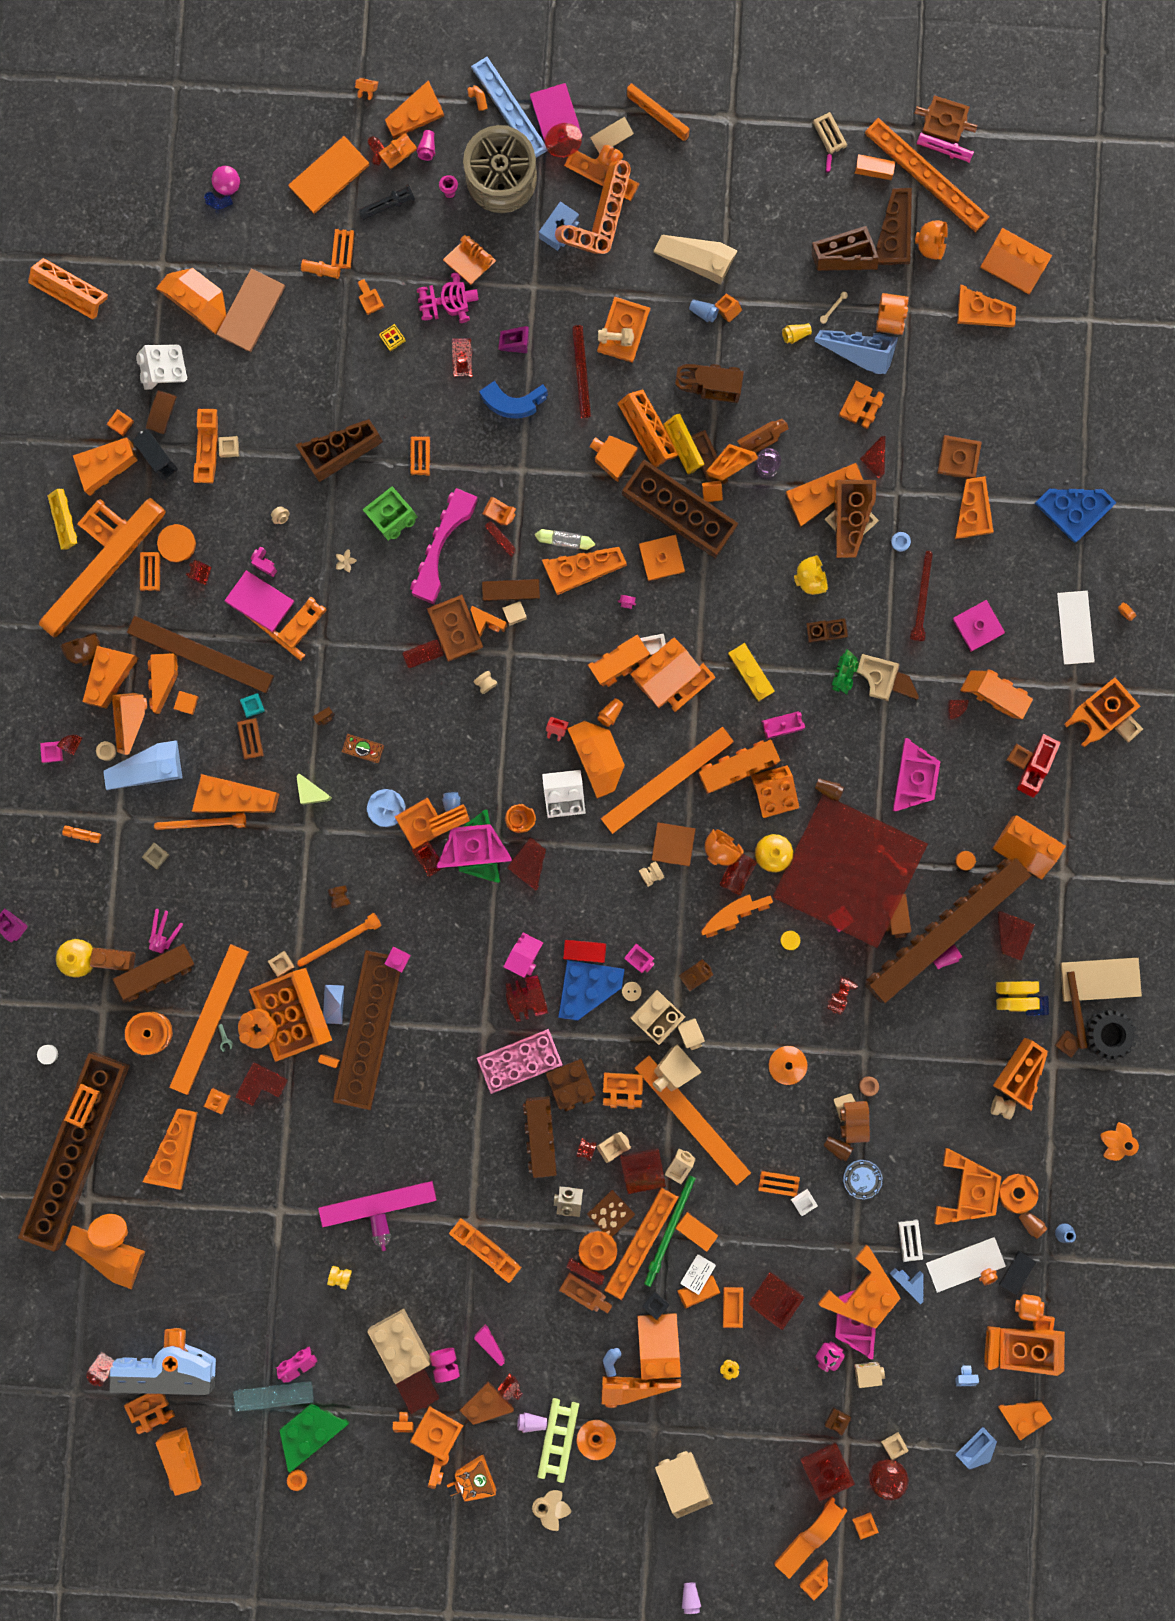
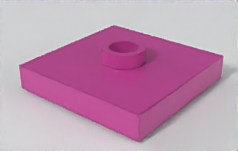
(978, 625)

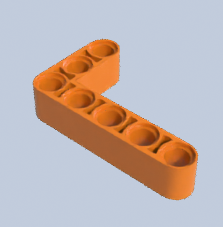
(611, 218)

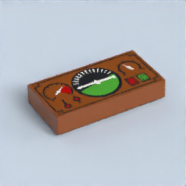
(363, 748)

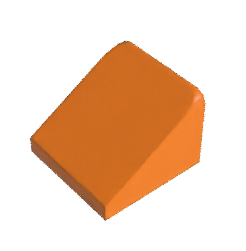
(728, 307)

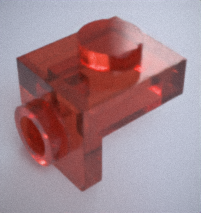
(100, 1370)

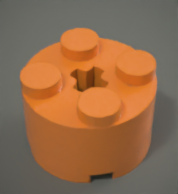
(892, 313)

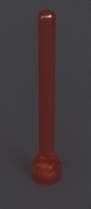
(918, 632)

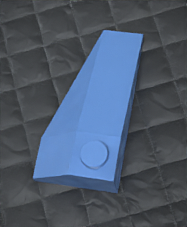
(866, 351)

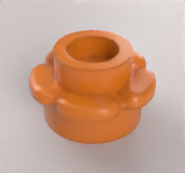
(988, 1276)

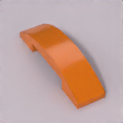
(206, 446)
(485, 1249)

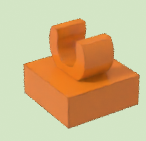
(366, 85)
(217, 1101)
(403, 1424)

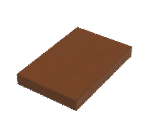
(455, 628)

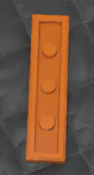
(657, 112)

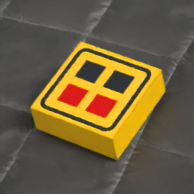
(392, 337)

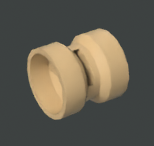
(651, 874)
(1005, 1107)

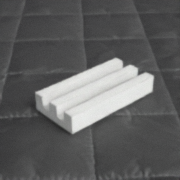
(902, 1240)

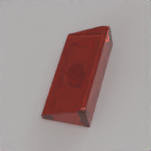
(423, 653)
(738, 874)

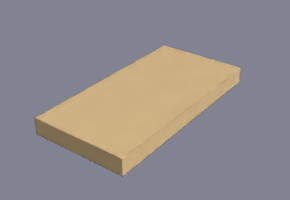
(1103, 978)

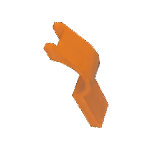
(810, 1539)

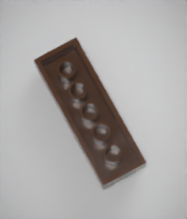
(679, 509)

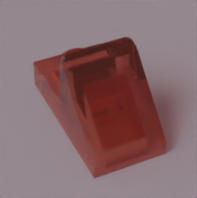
(462, 356)

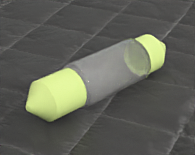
(564, 539)

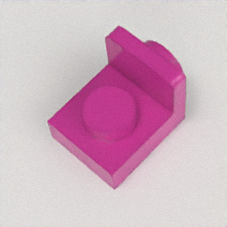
(264, 565)

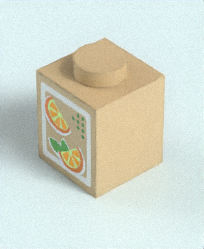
(869, 1374)

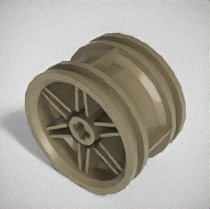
(513, 144)

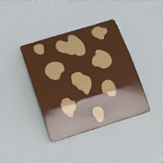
(611, 1213)

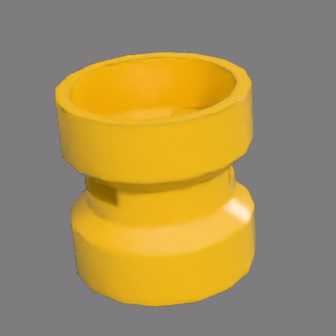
(339, 1277)

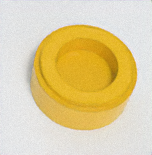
(790, 940)

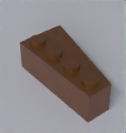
(540, 1137)

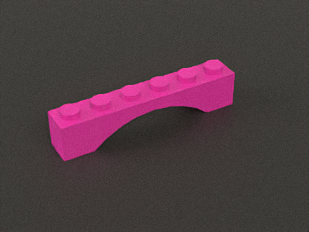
(459, 510)

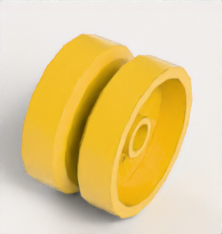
(1018, 995)

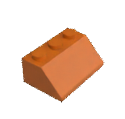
(1016, 261)
(666, 672)
(1029, 845)

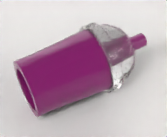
(380, 1230)

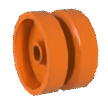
(148, 1021)

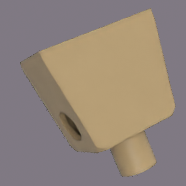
(674, 1070)

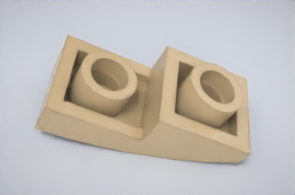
(612, 134)

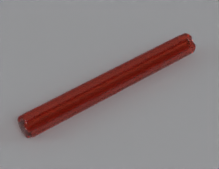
(581, 371)

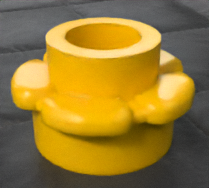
(724, 1369)

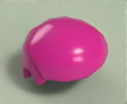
(225, 180)

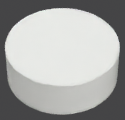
(47, 1054)

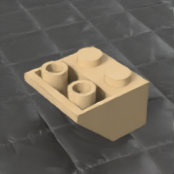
(657, 1017)

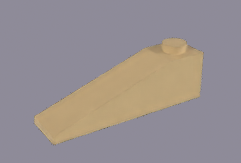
(700, 256)

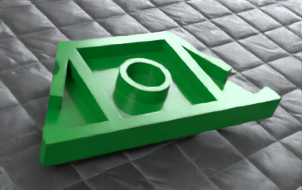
(485, 871)
(308, 1433)

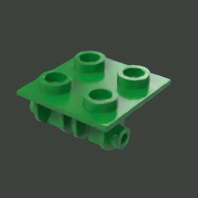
(849, 665)

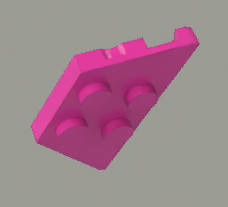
(916, 777)
(472, 847)
(855, 1334)

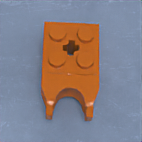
(1097, 714)

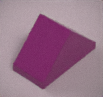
(514, 340)

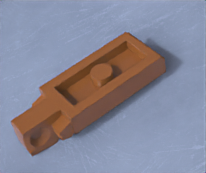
(763, 436)
(584, 1294)

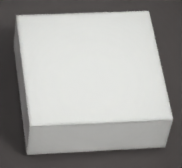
(804, 1202)

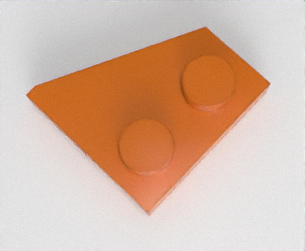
(1025, 1417)

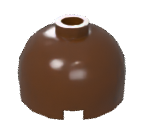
(81, 649)

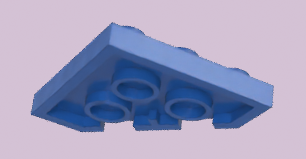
(1075, 509)
(587, 987)

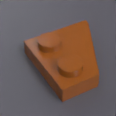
(486, 1405)

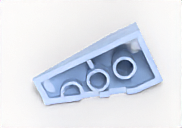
(149, 766)

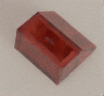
(643, 1171)
(776, 1300)

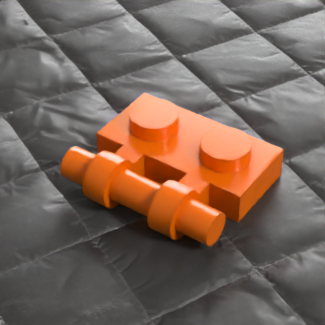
(856, 401)
(624, 1084)
(145, 1405)

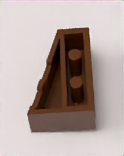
(846, 251)

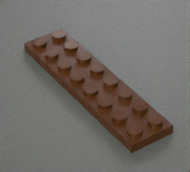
(367, 1032)

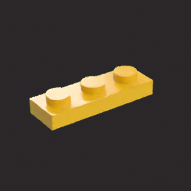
(683, 443)
(62, 519)
(751, 672)

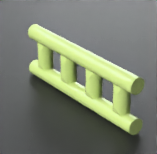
(549, 1448)

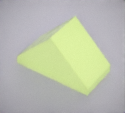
(309, 792)

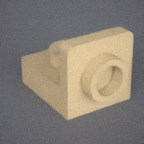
(680, 1166)

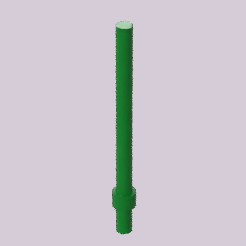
(655, 1264)

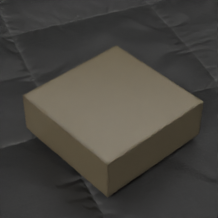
(155, 856)

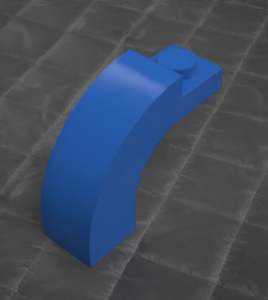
(512, 407)

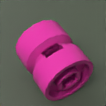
(444, 1365)

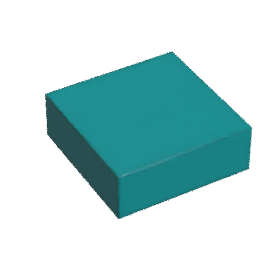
(252, 705)

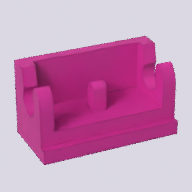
(783, 725)

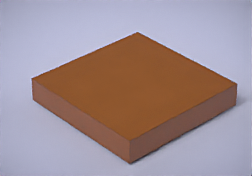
(959, 457)
(673, 844)

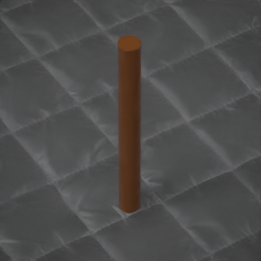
(1077, 1010)

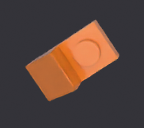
(482, 619)

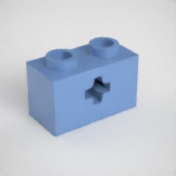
(560, 216)

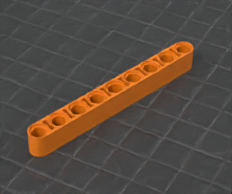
(102, 567)

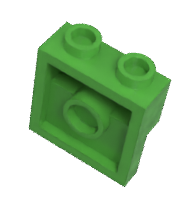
(390, 513)

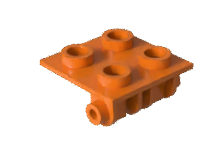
(469, 259)

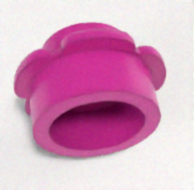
(627, 601)

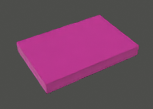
(553, 107)
(259, 601)

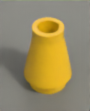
(795, 332)

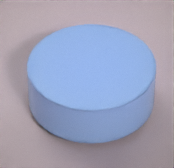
(900, 541)

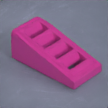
(489, 1344)

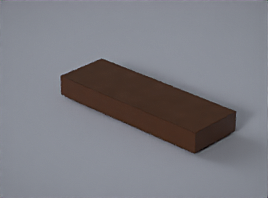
(707, 453)
(511, 590)

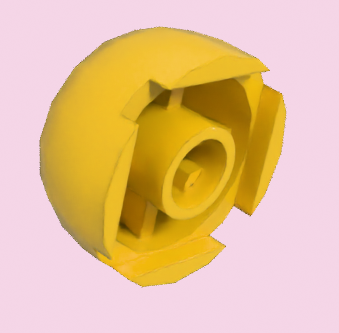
(811, 577)
(773, 853)
(74, 958)

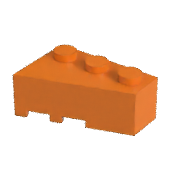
(104, 463)

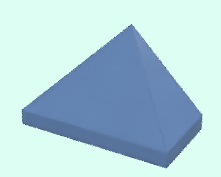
(333, 1004)
(977, 1450)

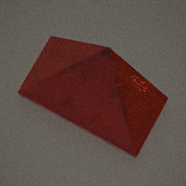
(875, 457)

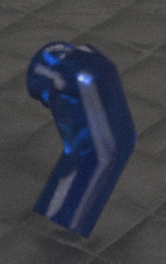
(216, 202)

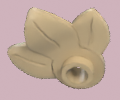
(554, 1509)

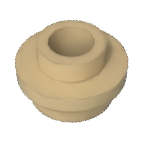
(279, 515)

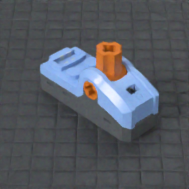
(173, 1370)

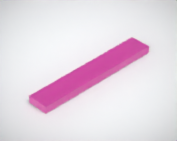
(377, 1204)

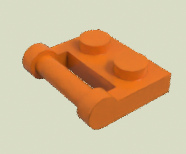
(97, 527)

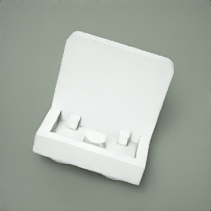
(161, 365)

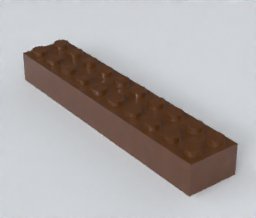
(947, 930)
(73, 1155)

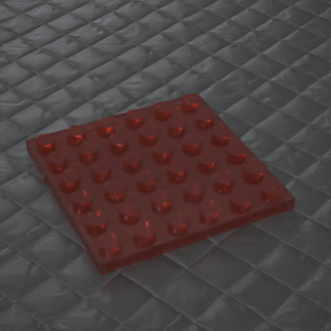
(850, 871)

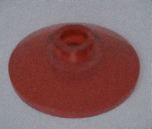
(566, 145)

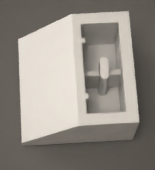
(564, 793)

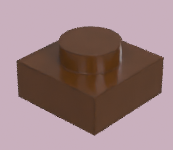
(324, 716)
(1068, 1043)

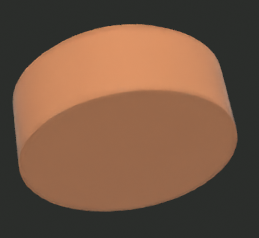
(869, 1086)

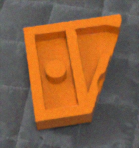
(730, 461)

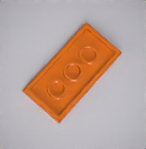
(329, 175)

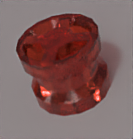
(586, 1149)

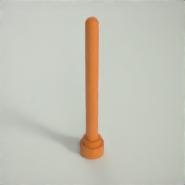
(237, 820)
(371, 922)

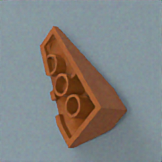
(852, 512)

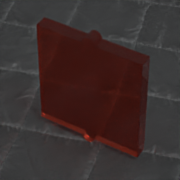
(417, 1391)

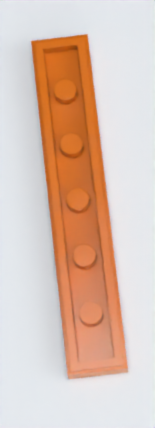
(641, 1243)

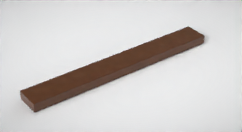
(200, 654)

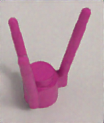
(158, 942)

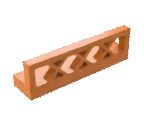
(64, 289)
(645, 428)

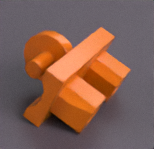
(397, 151)

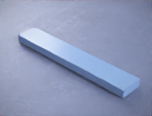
(507, 103)

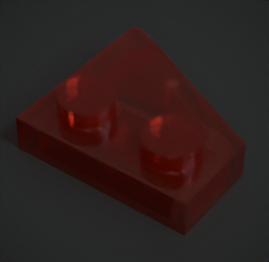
(528, 863)
(1014, 935)

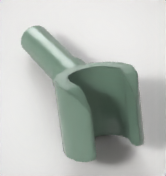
(224, 1038)

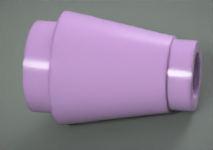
(529, 1423)
(690, 1599)

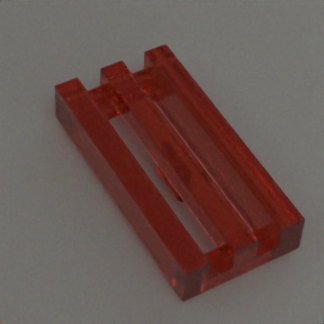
(500, 538)
(585, 1271)

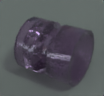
(768, 463)

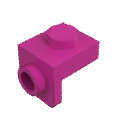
(639, 959)

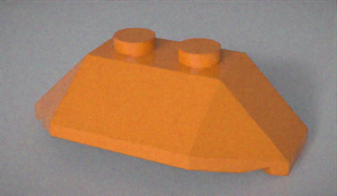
(195, 296)
(598, 756)

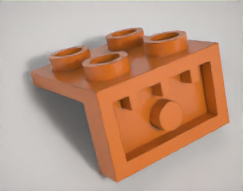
(775, 791)

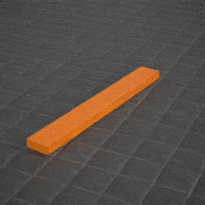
(926, 175)
(667, 780)
(209, 1019)
(696, 1125)

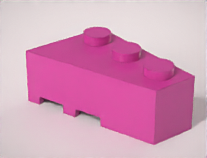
(523, 955)

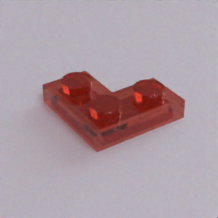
(258, 1079)

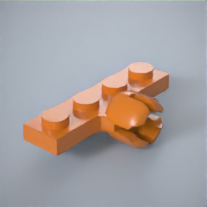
(597, 168)

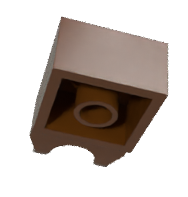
(711, 382)

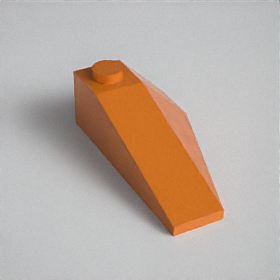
(117, 1264)
(629, 1389)

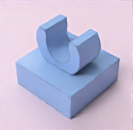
(966, 1378)

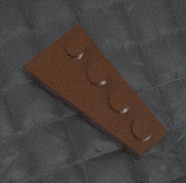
(339, 448)
(152, 973)

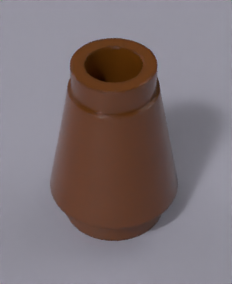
(830, 789)
(838, 1148)

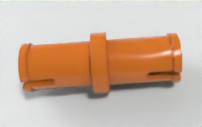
(320, 268)

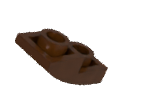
(161, 411)
(827, 630)

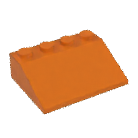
(295, 1011)

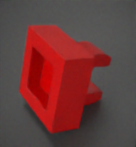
(557, 727)

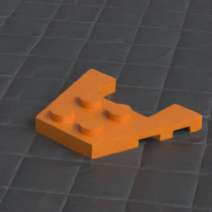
(977, 1191)
(871, 1299)

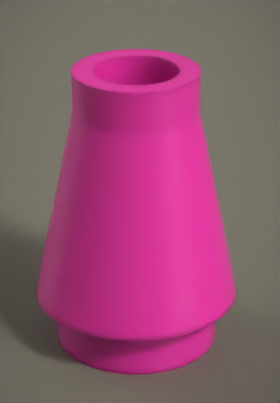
(426, 148)
(448, 185)
(949, 957)

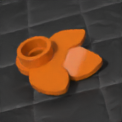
(1116, 1142)

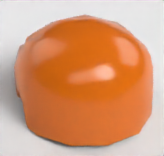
(520, 818)

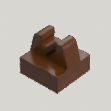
(837, 1421)

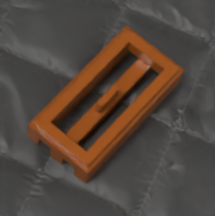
(257, 735)

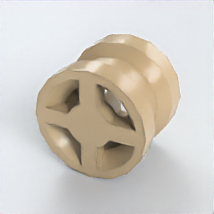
(485, 682)

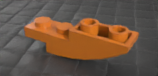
(727, 917)

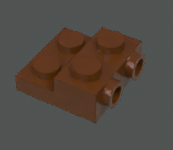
(571, 1085)

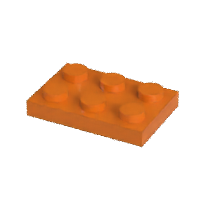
(624, 315)

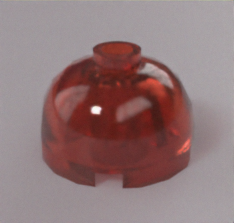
(889, 1479)

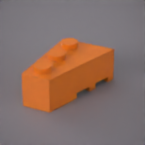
(620, 661)
(107, 675)
(998, 693)
(1022, 1073)
(179, 1461)

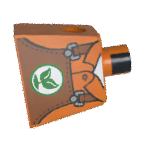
(473, 1481)

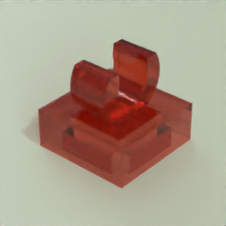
(199, 572)
(510, 1388)

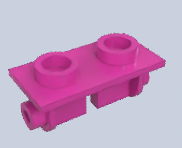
(288, 1369)

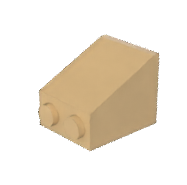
(683, 1484)

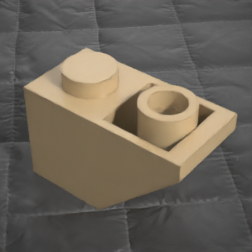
(691, 1034)

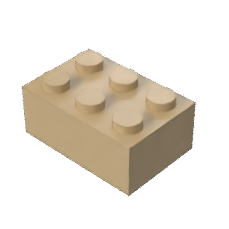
(399, 1346)

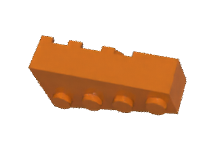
(739, 766)

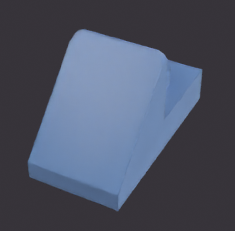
(914, 1286)

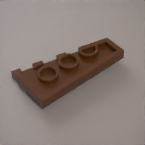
(895, 237)

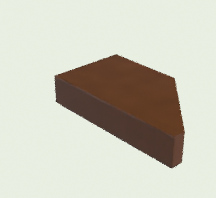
(904, 686)

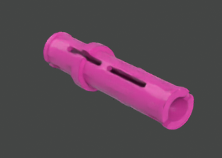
(945, 147)

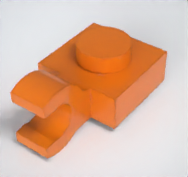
(370, 299)
(436, 1475)

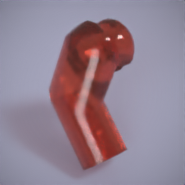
(376, 146)

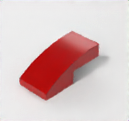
(584, 951)

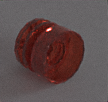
(526, 998)

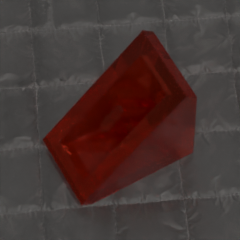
(427, 857)

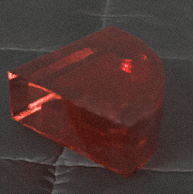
(957, 708)
(70, 743)

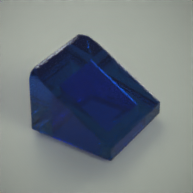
(1044, 1006)

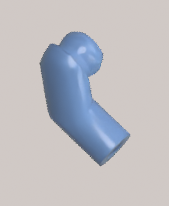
(609, 1360)

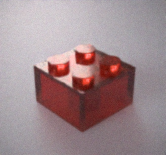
(827, 1471)

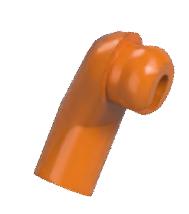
(476, 92)

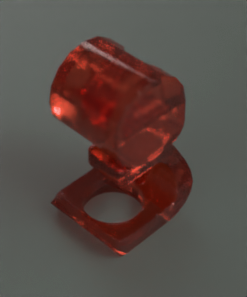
(838, 1000)

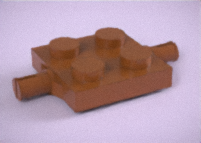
(945, 119)

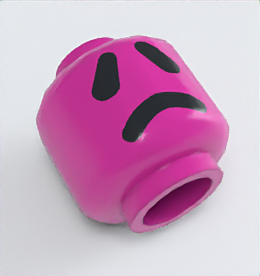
(830, 1356)

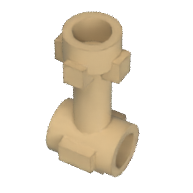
(626, 336)

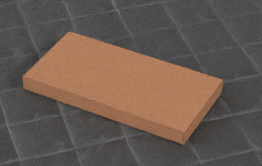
(251, 310)

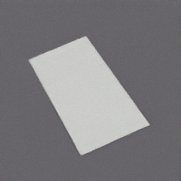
(1075, 627)
(965, 1264)

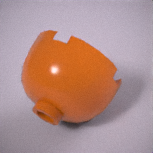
(931, 239)
(721, 848)

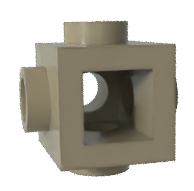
(568, 1201)

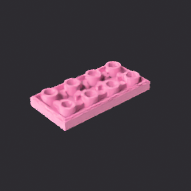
(519, 1061)

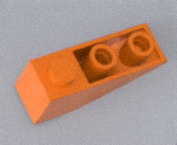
(163, 676)

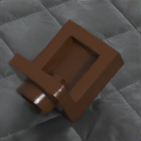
(696, 975)

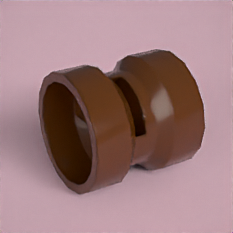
(339, 898)

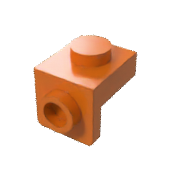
(499, 512)

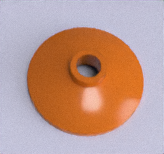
(780, 1058)
(596, 1449)

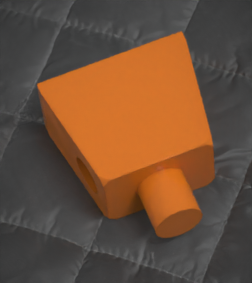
(613, 455)

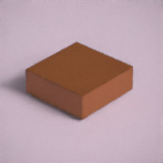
(1019, 756)

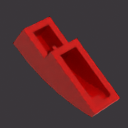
(1038, 766)

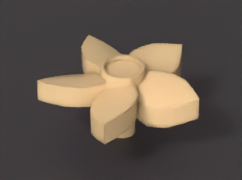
(345, 561)

